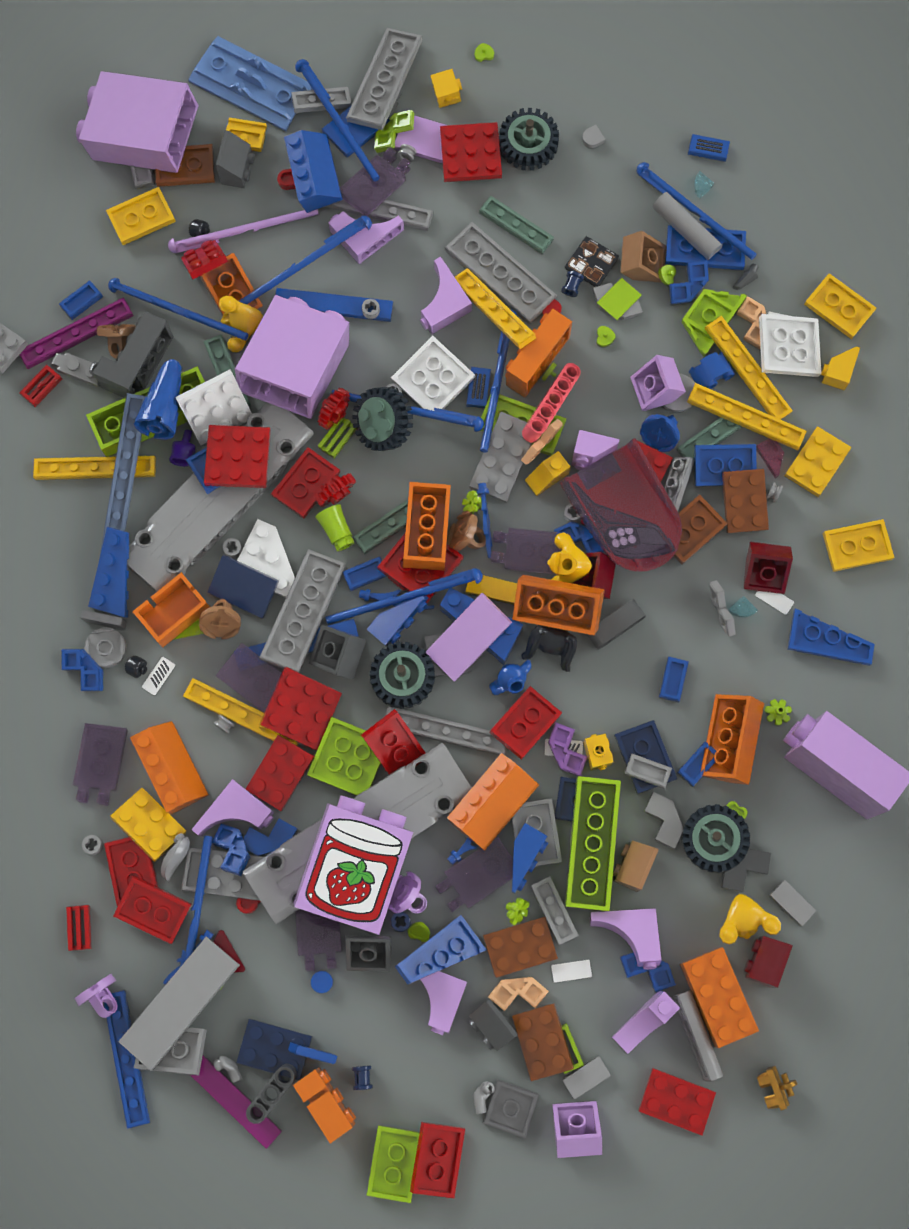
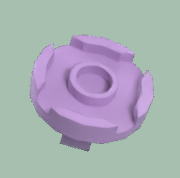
(405, 893)
(97, 995)

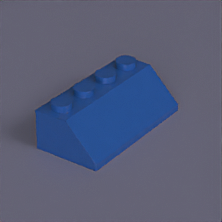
(313, 169)

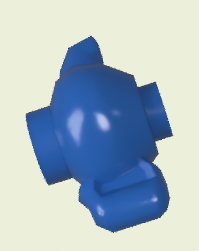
(511, 678)

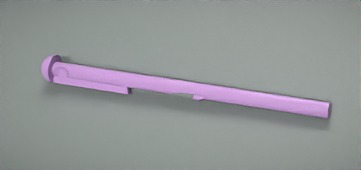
(195, 242)

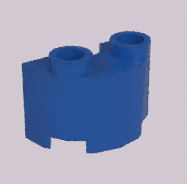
(711, 370)

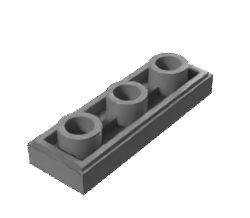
(678, 479)

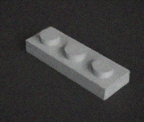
(308, 100)
(554, 910)

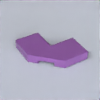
(566, 759)

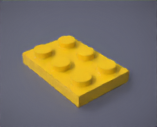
(140, 216)
(840, 306)
(817, 461)
(858, 545)
(147, 824)

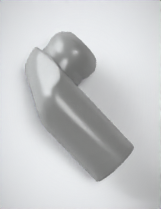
(226, 1063)
(481, 1095)

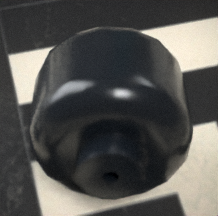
(198, 227)
(135, 666)

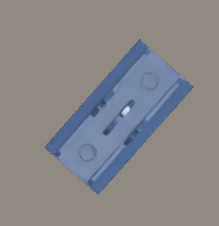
(248, 82)

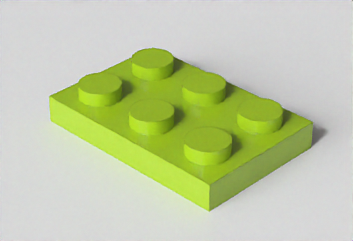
(393, 1164)

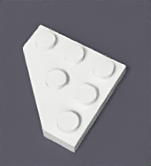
(266, 554)

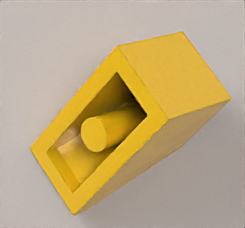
(840, 368)
(548, 473)

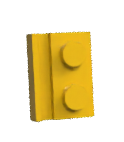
(249, 131)

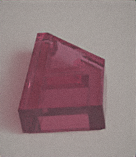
(772, 455)

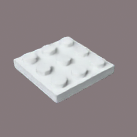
(790, 345)
(433, 376)
(214, 403)

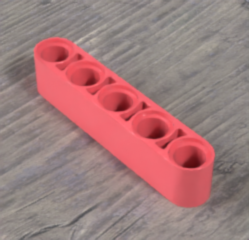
(551, 402)

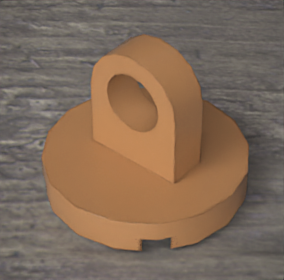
(115, 336)
(463, 532)
(220, 621)

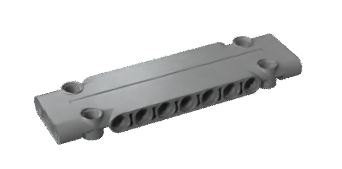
(196, 520)
(400, 792)

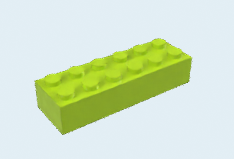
(108, 420)
(592, 843)

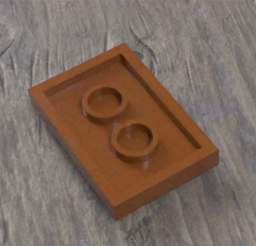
(195, 168)
(745, 500)
(699, 526)
(520, 947)
(543, 1042)

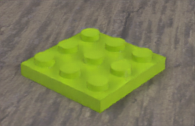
(344, 759)

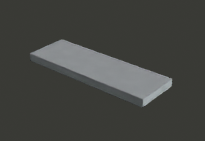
(384, 79)
(500, 272)
(302, 611)
(178, 1003)

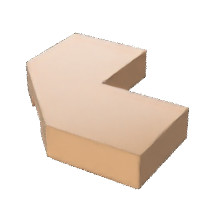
(751, 311)
(548, 435)
(508, 989)

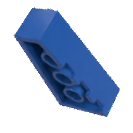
(456, 603)

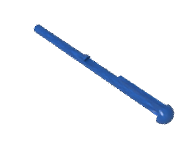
(303, 66)
(662, 187)
(330, 243)
(114, 285)
(495, 389)
(441, 414)
(434, 586)
(198, 899)

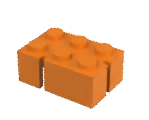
(175, 611)
(325, 1104)

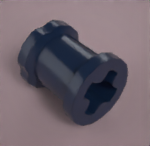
(572, 283)
(400, 928)
(362, 1077)

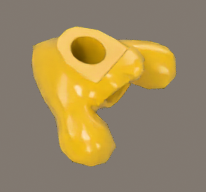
(240, 317)
(569, 563)
(745, 918)

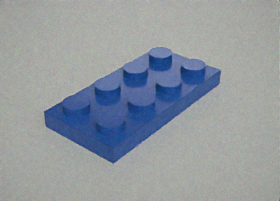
(680, 251)

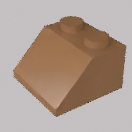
(642, 257)
(635, 865)

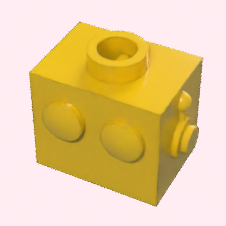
(446, 88)
(596, 760)

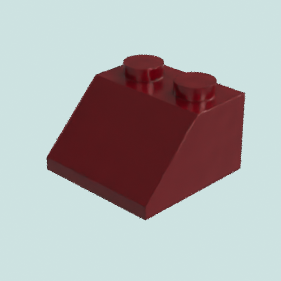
(767, 567)
(601, 573)
(767, 961)

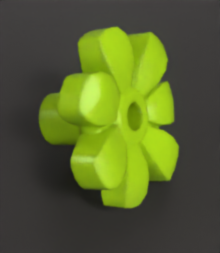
(472, 502)
(778, 712)
(517, 910)

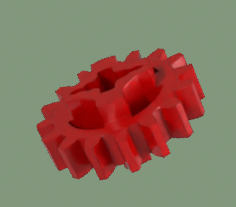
(334, 408)
(335, 490)

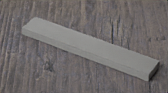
(388, 210)
(450, 732)

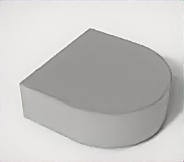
(593, 137)

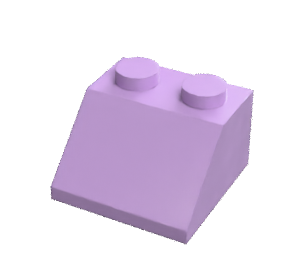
(657, 383)
(591, 448)
(577, 1129)

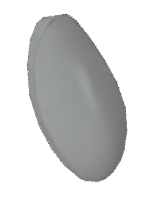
(175, 856)

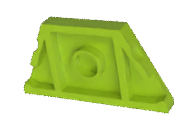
(707, 309)

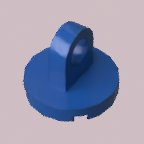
(660, 432)

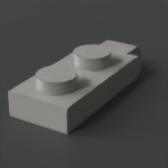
(74, 367)

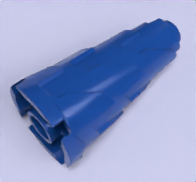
(159, 409)

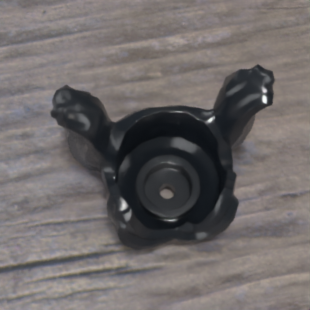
(552, 642)

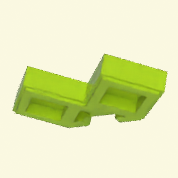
(398, 123)

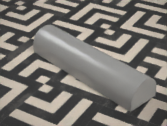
(687, 225)
(698, 1036)

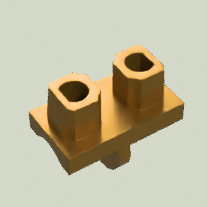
(779, 1098)

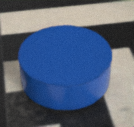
(321, 982)

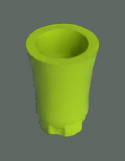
(336, 527)

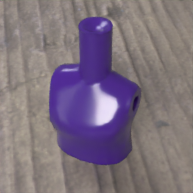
(182, 450)

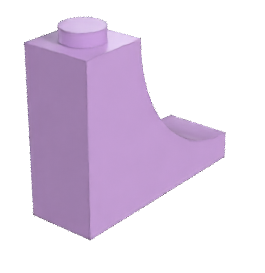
(366, 241)
(448, 303)
(234, 805)
(638, 929)
(444, 997)
(645, 1020)

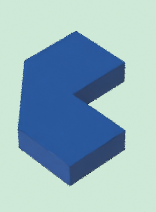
(687, 291)
(582, 534)
(90, 671)
(232, 840)
(261, 844)
(660, 977)

